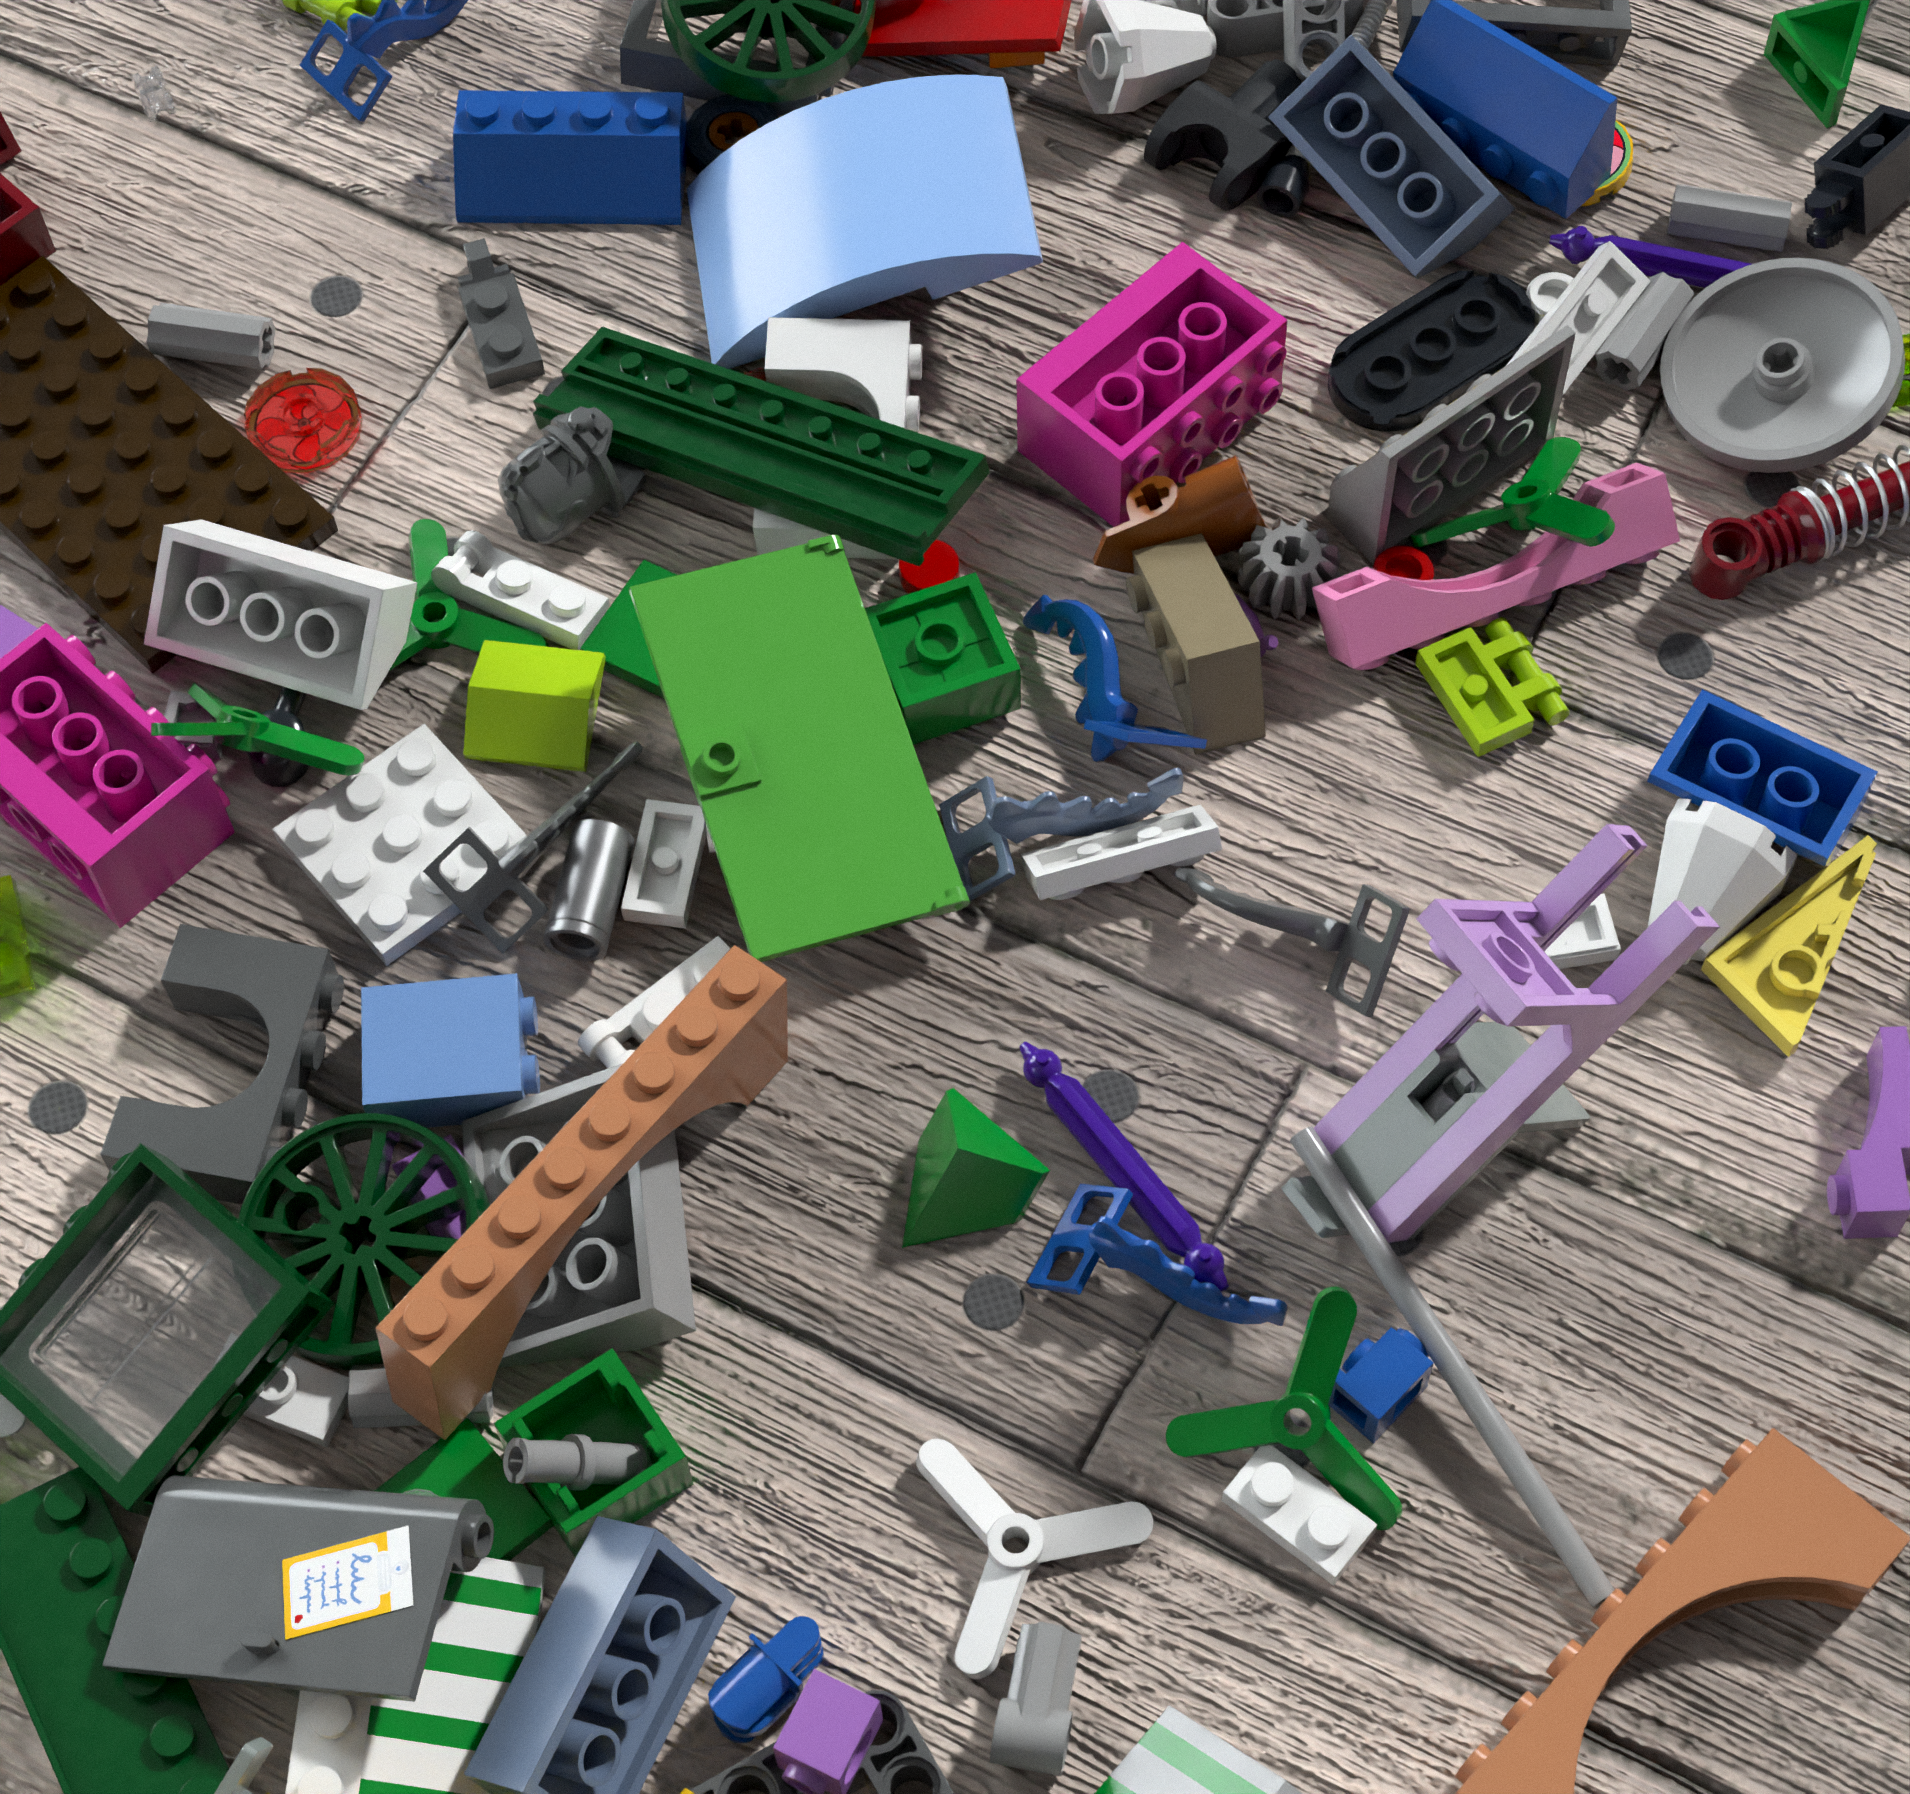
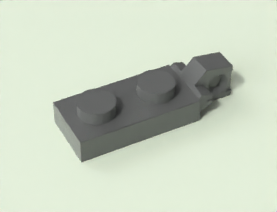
(498, 319)

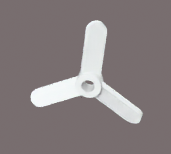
(1007, 1572)

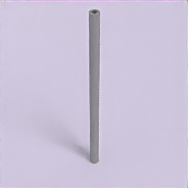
(1453, 1367)

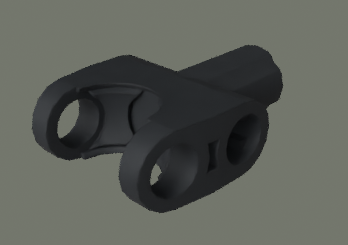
(1227, 132)

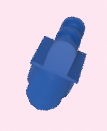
(765, 1680)

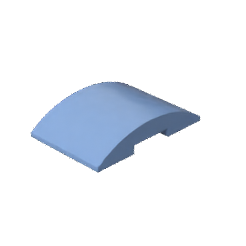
(860, 206)

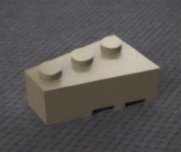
(1200, 640)

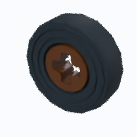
(719, 121)

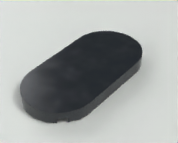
(1429, 350)

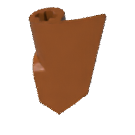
(1212, 503)

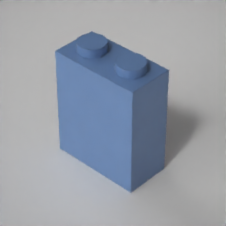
(447, 1048)

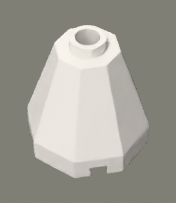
(1138, 52)
(1719, 864)

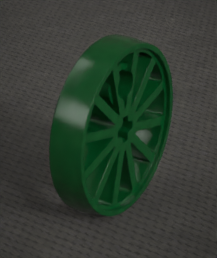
(773, 22)
(374, 1215)

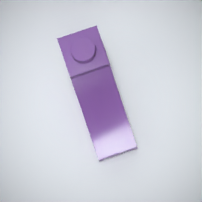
(1872, 1182)

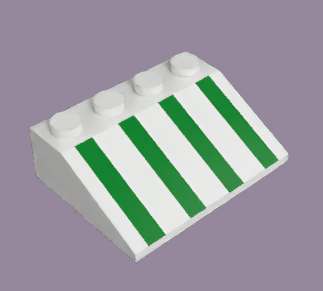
(426, 1744)

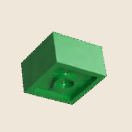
(946, 657)
(606, 1407)

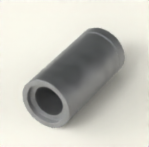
(589, 890)

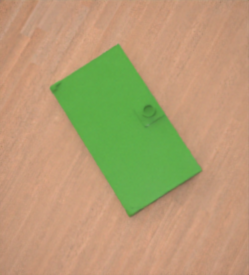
(797, 749)

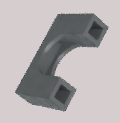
(253, 980)

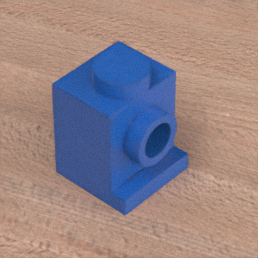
(1381, 1381)

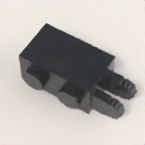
(1860, 178)

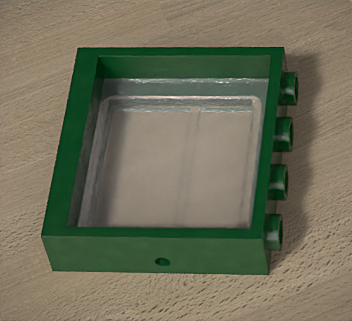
(150, 1329)

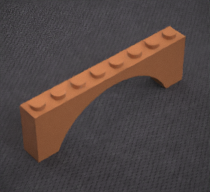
(458, 1319)
(1766, 1534)

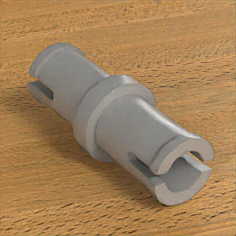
(573, 1461)

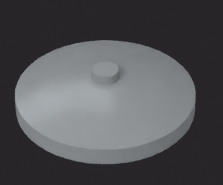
(1782, 365)

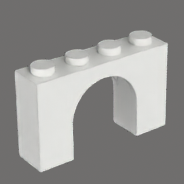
(848, 363)

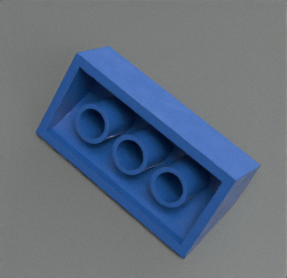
(1510, 107)
(569, 157)

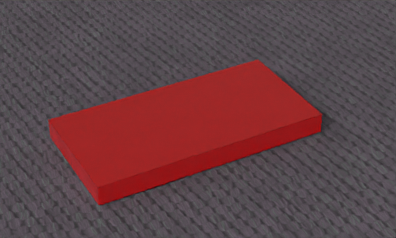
(966, 26)

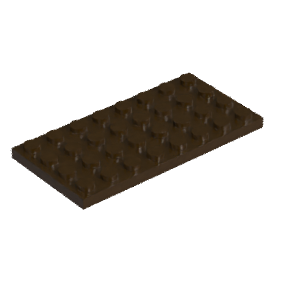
(114, 448)

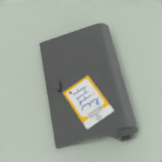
(322, 1571)

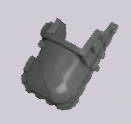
(567, 478)

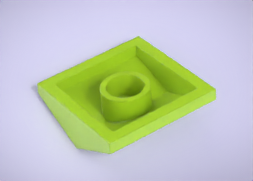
(533, 705)

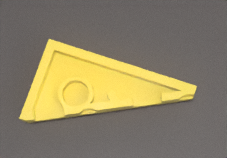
(1783, 956)

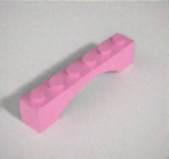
(1379, 614)

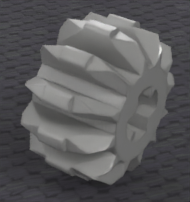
(1285, 565)

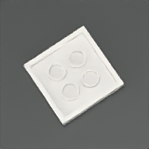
(381, 830)

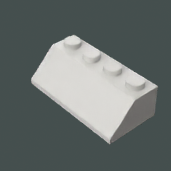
(277, 612)

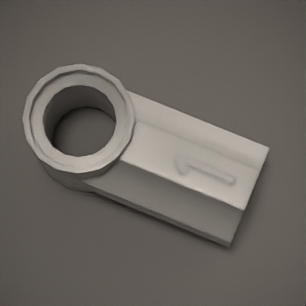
(1034, 1718)

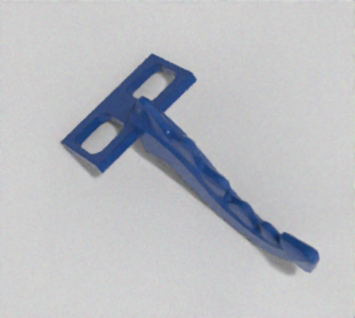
(372, 37)
(1103, 706)
(1143, 1258)

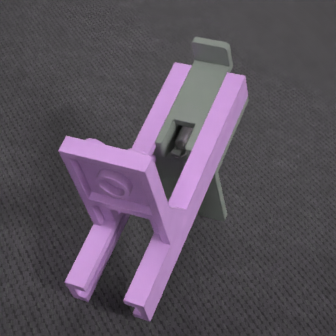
(1468, 1087)

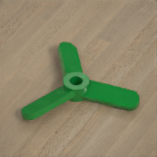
(1536, 504)
(457, 626)
(256, 733)
(1308, 1390)

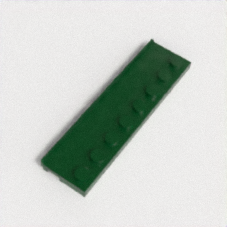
(769, 445)
(58, 1610)

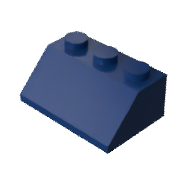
(1766, 774)

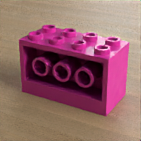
(1151, 383)
(93, 785)

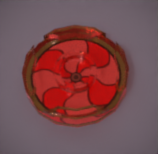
(303, 420)

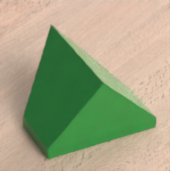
(1817, 51)
(967, 1175)

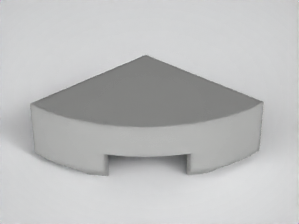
(185, 709)

